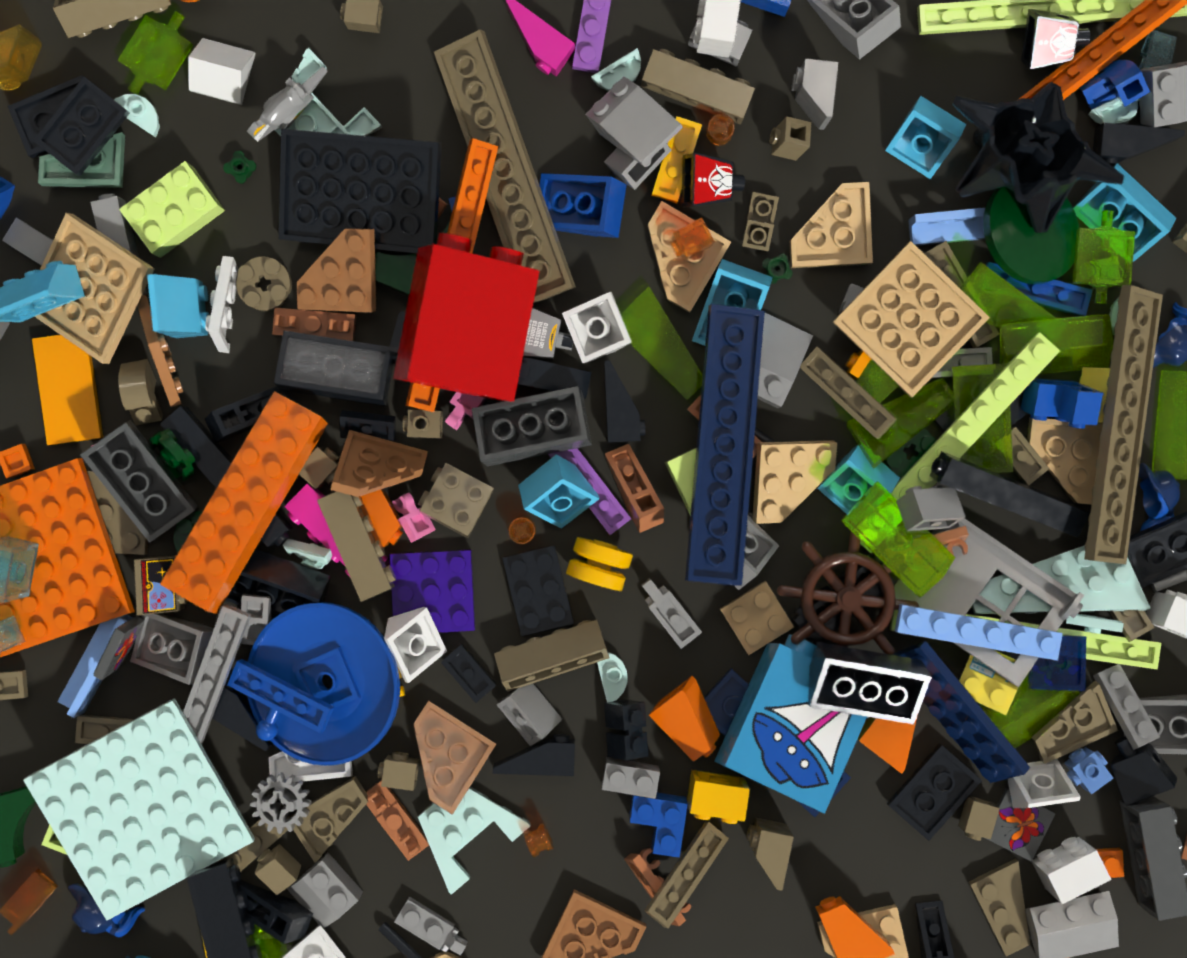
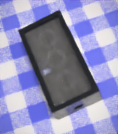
(334, 368)

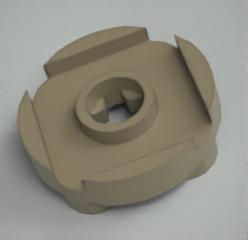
(250, 275)

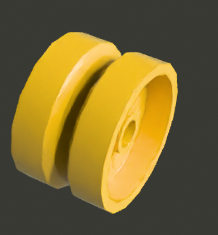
(599, 563)

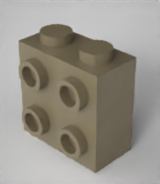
(455, 499)

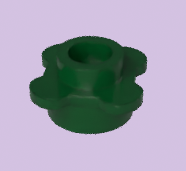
(247, 167)
(781, 262)

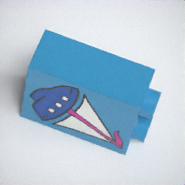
(782, 738)

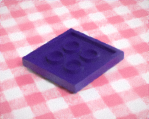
(438, 582)

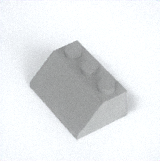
(1074, 927)

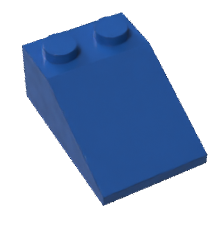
(584, 203)

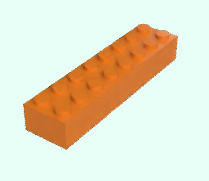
(244, 503)

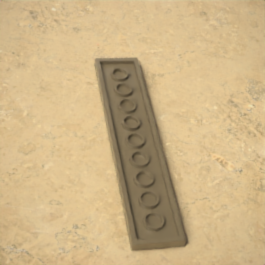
(513, 187)
(1123, 425)

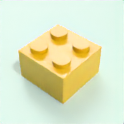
(718, 796)

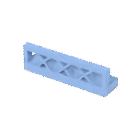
(947, 226)
(82, 683)

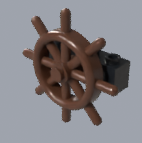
(844, 598)

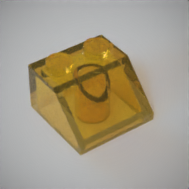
(17, 56)

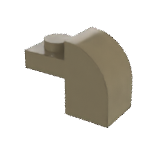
(137, 392)

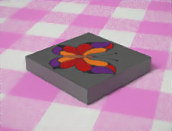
(118, 647)
(1020, 828)

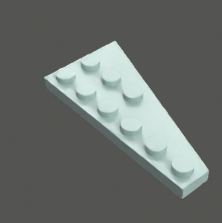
(1103, 583)

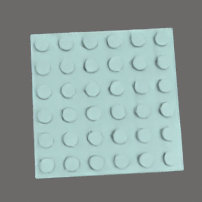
(139, 809)

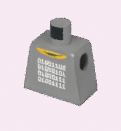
(545, 336)

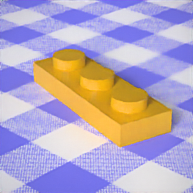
(669, 179)

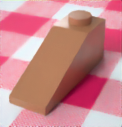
(635, 488)

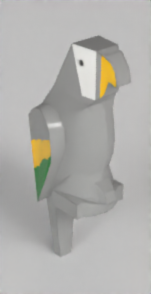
(285, 106)

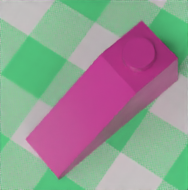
(546, 44)

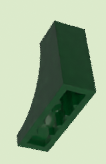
(396, 270)
(14, 811)

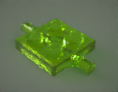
(155, 52)
(1103, 257)

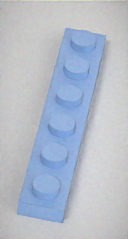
(978, 632)

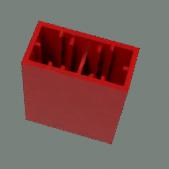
(466, 319)

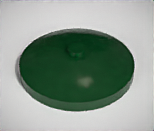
(1020, 250)

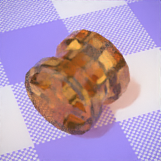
(723, 125)
(518, 530)
(538, 840)

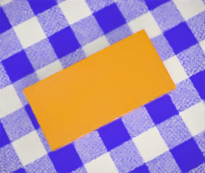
(66, 391)

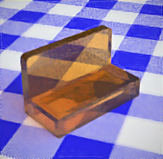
(27, 900)

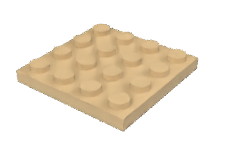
(111, 286)
(911, 319)

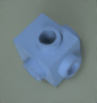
(1088, 769)

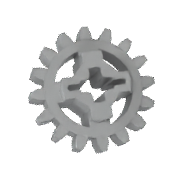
(271, 811)

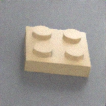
(756, 617)

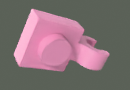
(463, 405)
(413, 522)

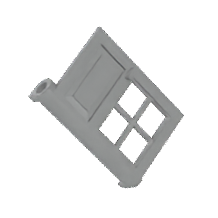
(969, 576)

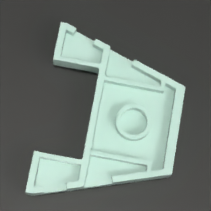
(317, 116)
(451, 832)

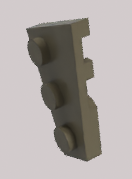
(1076, 725)
(330, 816)
(1003, 905)

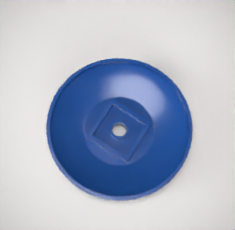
(366, 681)

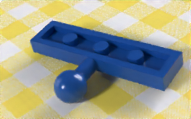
(1053, 294)
(280, 698)

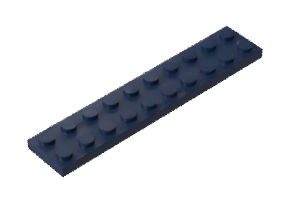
(725, 445)

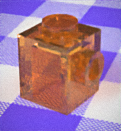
(691, 240)

